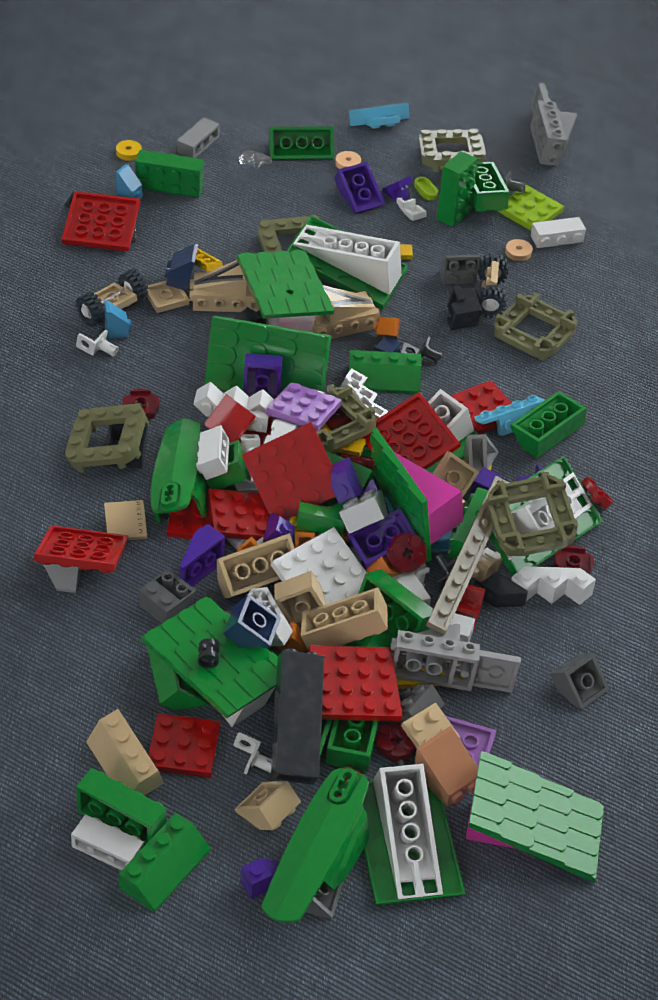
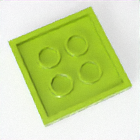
(531, 208)

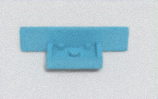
(380, 115)
(508, 414)

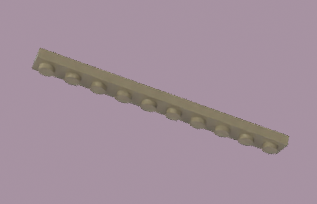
(462, 568)

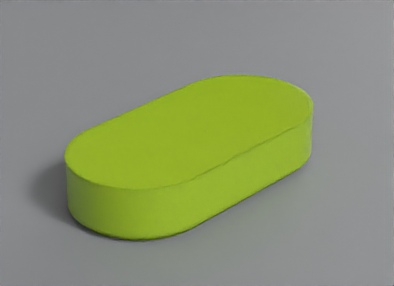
(426, 188)

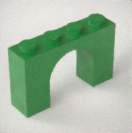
(321, 518)

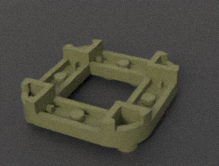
(428, 140)
(270, 229)
(545, 347)
(362, 417)
(88, 421)
(524, 490)

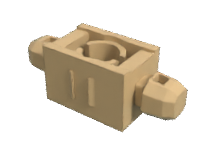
(487, 565)

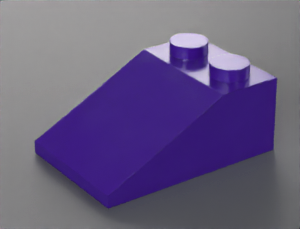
(359, 187)
(263, 373)
(374, 539)
(202, 555)

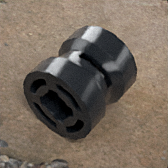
(208, 653)

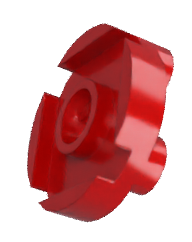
(598, 495)

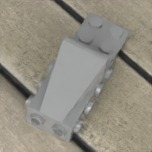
(550, 127)
(433, 650)

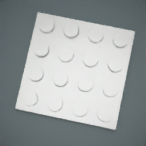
(330, 562)

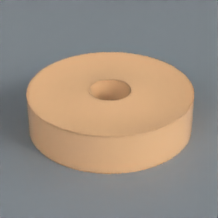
(346, 159)
(518, 250)

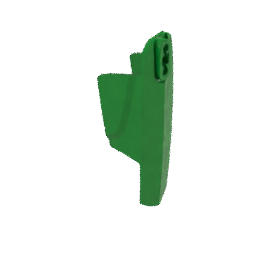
(177, 471)
(322, 846)

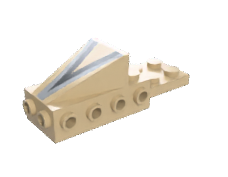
(224, 286)
(351, 314)

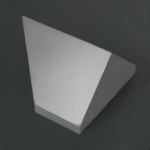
(479, 451)
(64, 578)

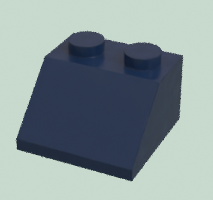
(180, 267)
(251, 624)

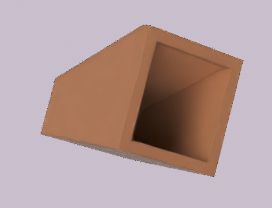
(447, 767)

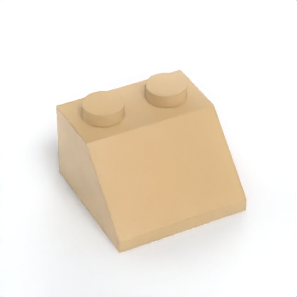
(298, 596)
(269, 805)

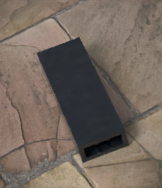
(297, 717)

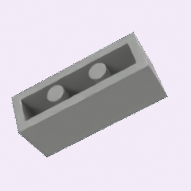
(198, 138)

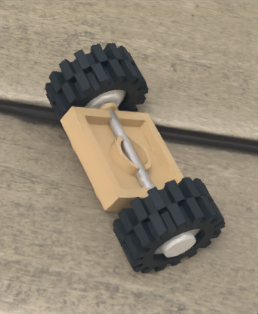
(492, 271)
(129, 291)

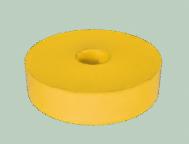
(128, 150)

